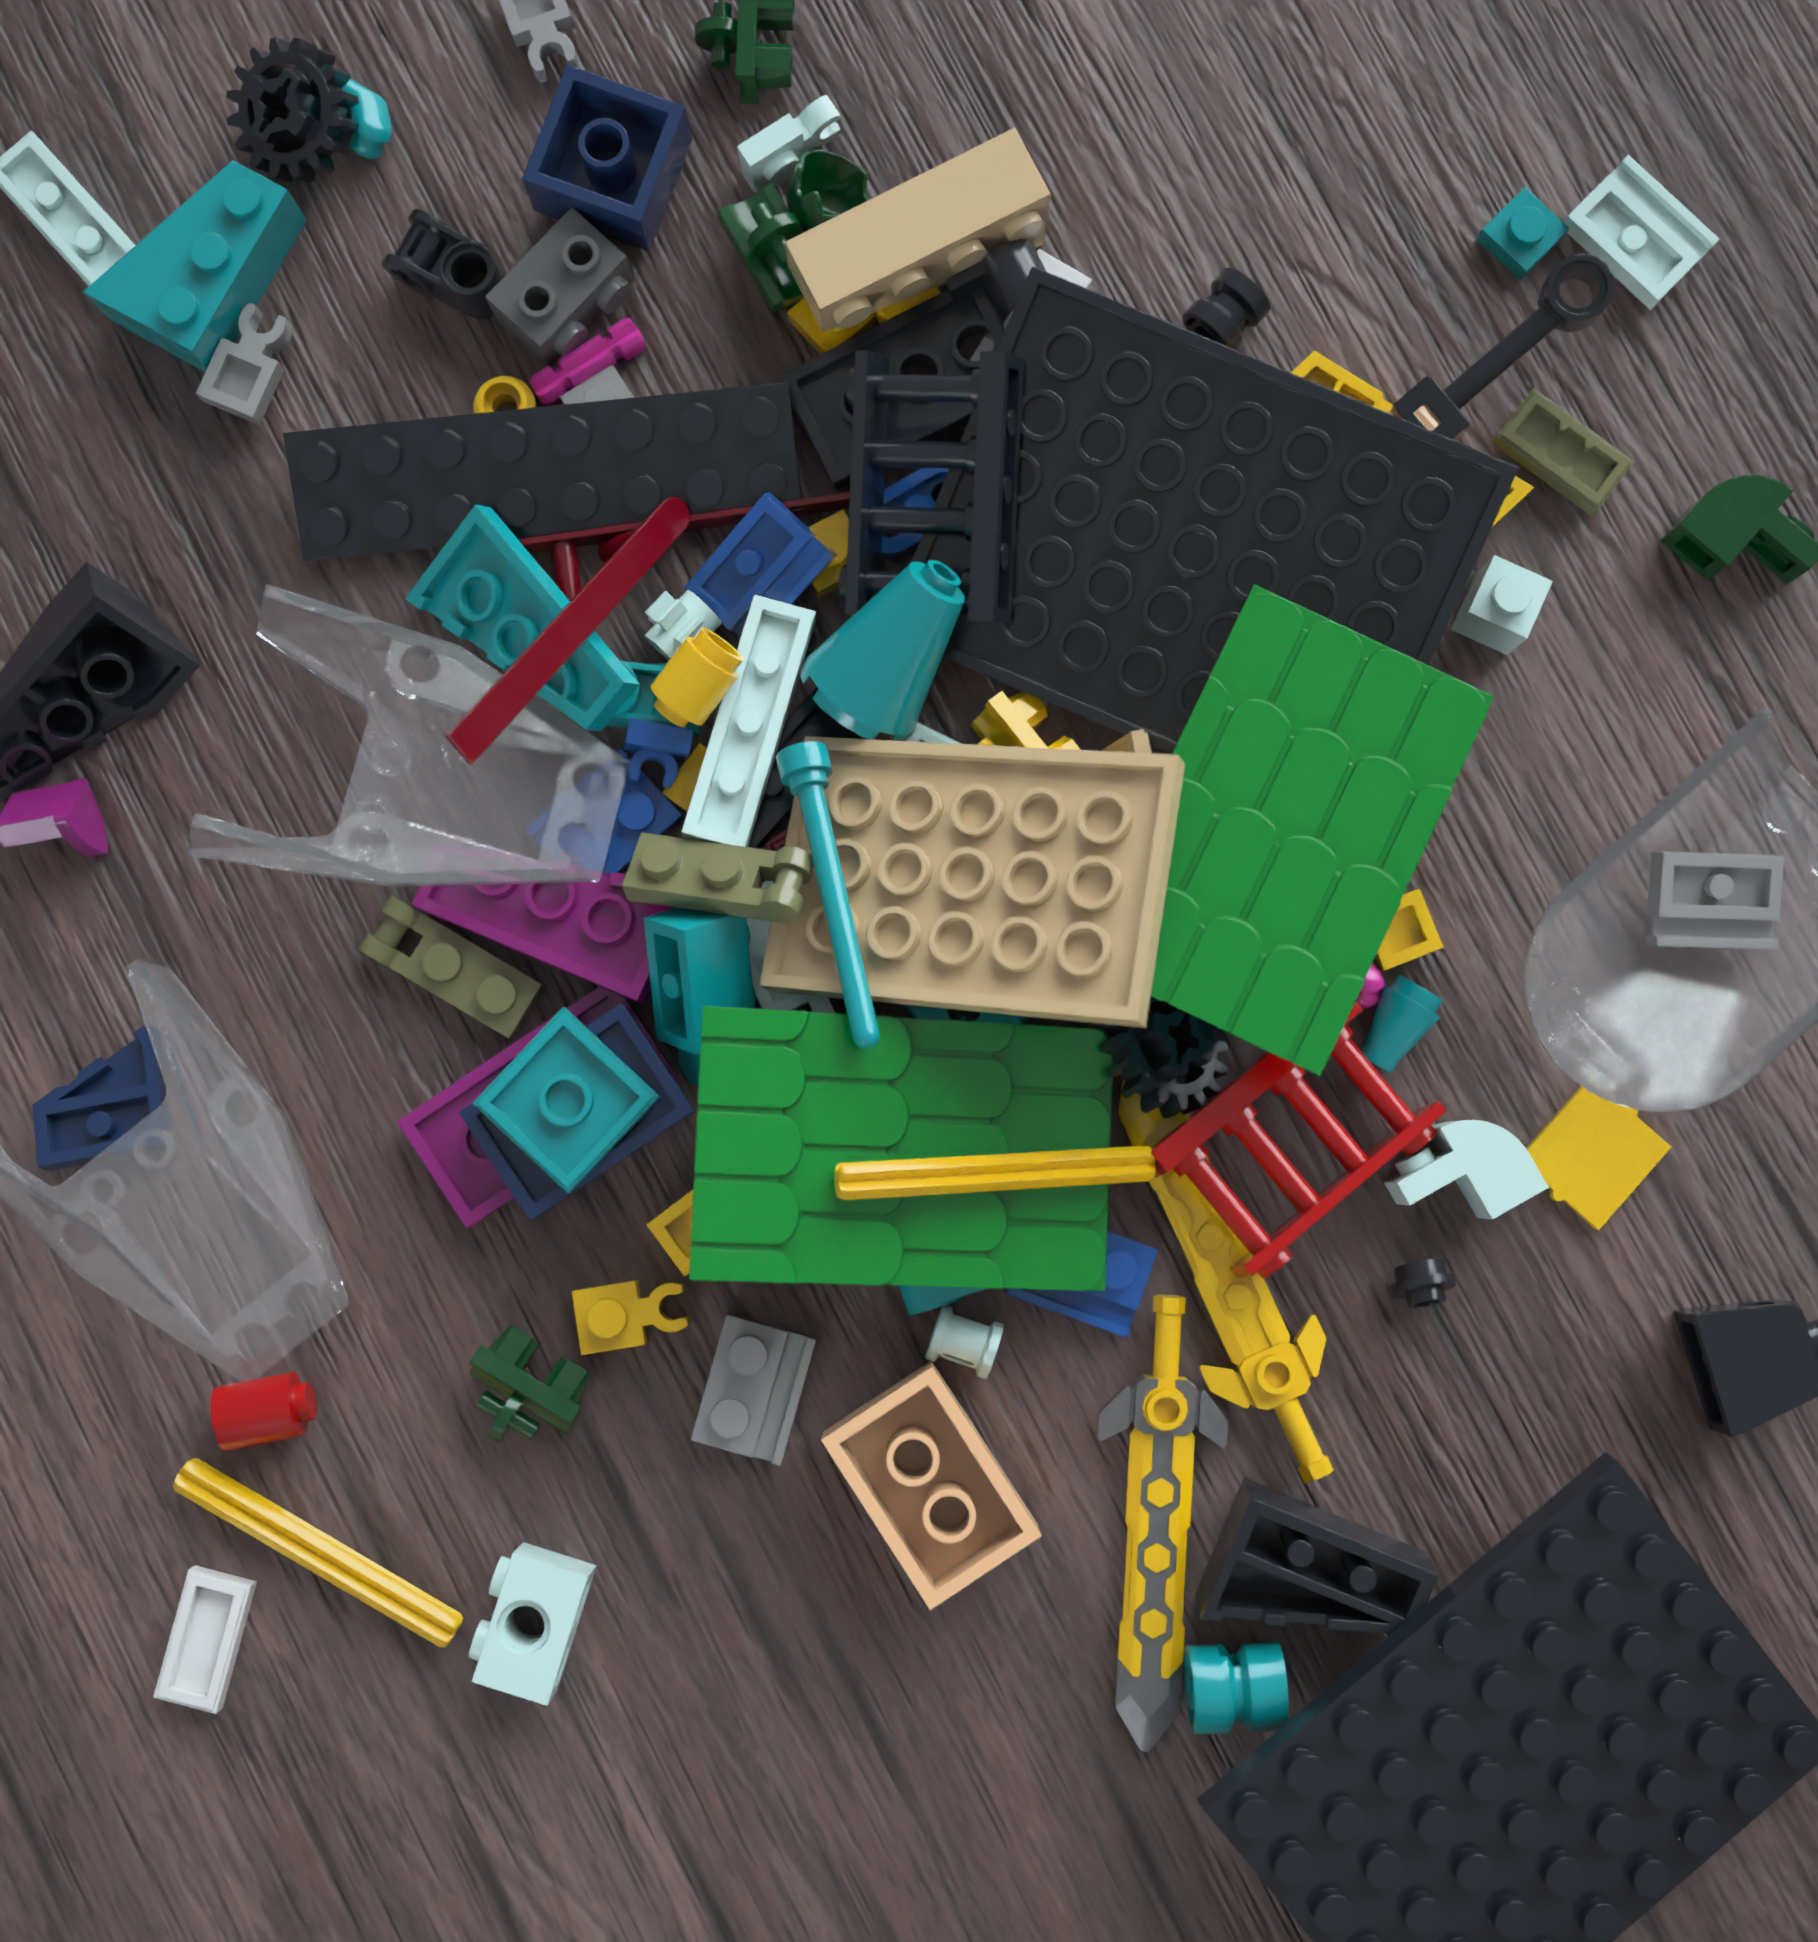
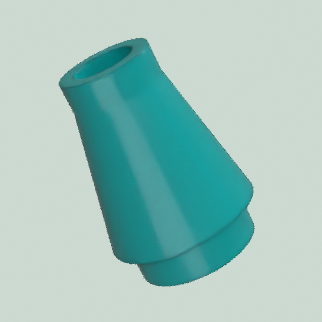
(1400, 1022)

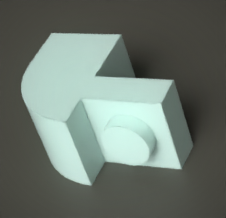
(1481, 1158)

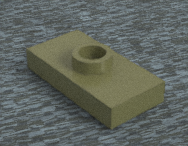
(1562, 452)

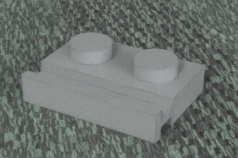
(1714, 900)
(753, 1389)

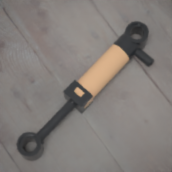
(1440, 409)

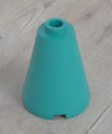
(887, 654)

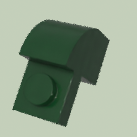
(1746, 516)

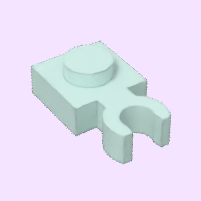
(777, 148)

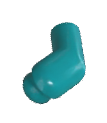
(373, 121)

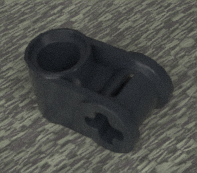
(439, 262)

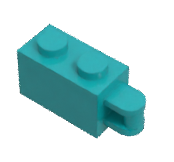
(695, 964)

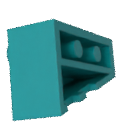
(202, 265)

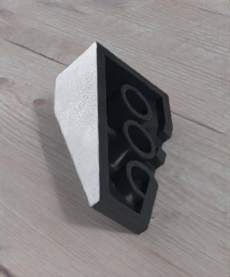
(81, 674)

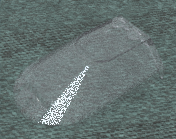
(1683, 1021)

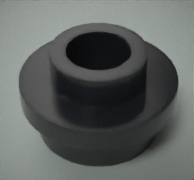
(1422, 1282)

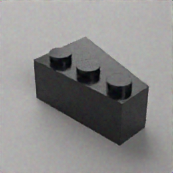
(1310, 1567)

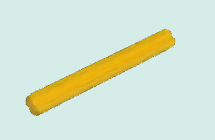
(993, 1172)
(318, 1552)

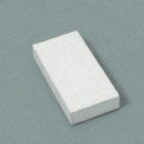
(205, 1639)

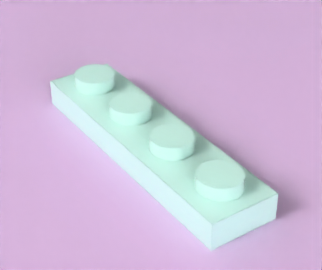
(749, 724)

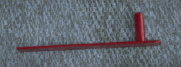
(564, 544)
(626, 561)

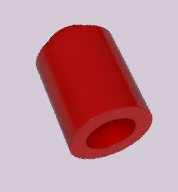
(261, 1410)

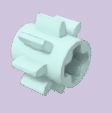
(676, 620)

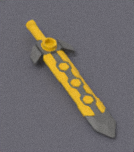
(1157, 1522)

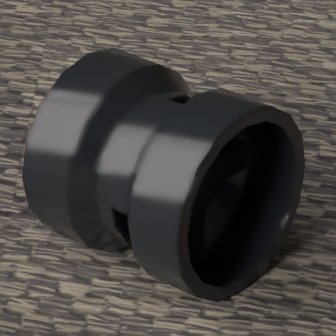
(1230, 308)

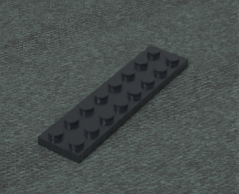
(539, 468)

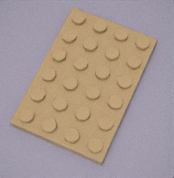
(991, 878)

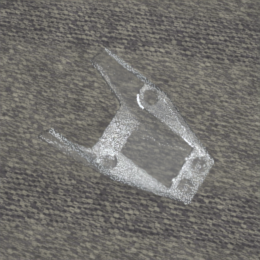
(414, 808)
(197, 1206)

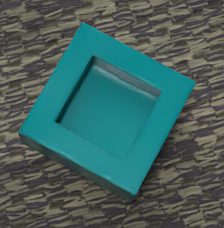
(1522, 233)

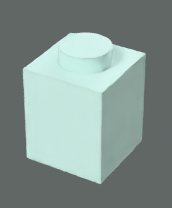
(1501, 605)

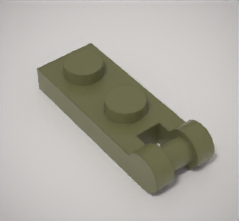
(718, 877)
(454, 969)

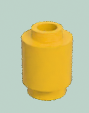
(696, 678)

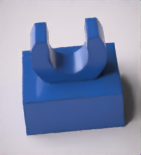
(657, 743)

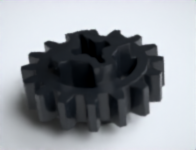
(291, 108)
(1157, 1055)

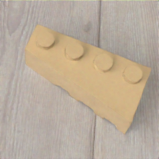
(920, 232)

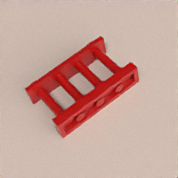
(1235, 1114)

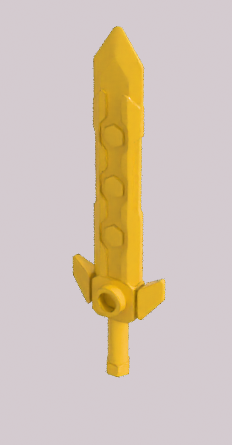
(1242, 1309)

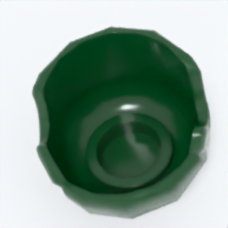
(824, 187)

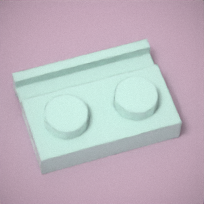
(1640, 232)

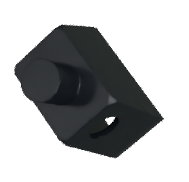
(1750, 1360)

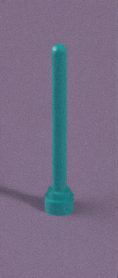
(806, 772)

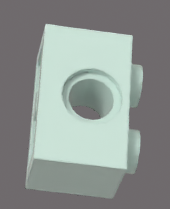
(523, 1662)

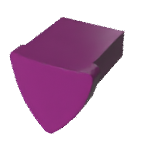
(52, 813)

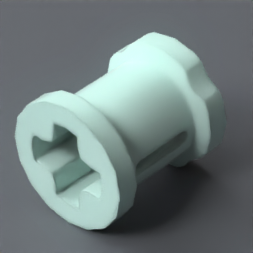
(964, 1341)

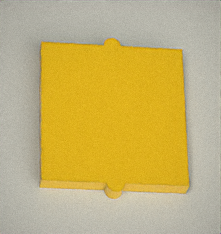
(1595, 1155)

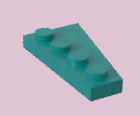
(502, 600)

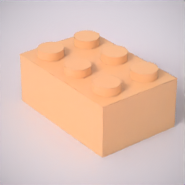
(930, 1485)

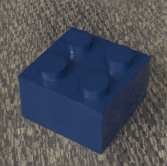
(608, 156)

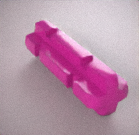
(587, 360)

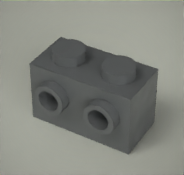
(561, 288)

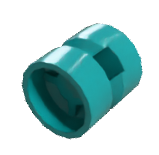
(1235, 1687)

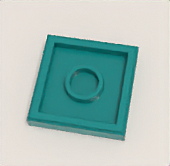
(566, 1100)

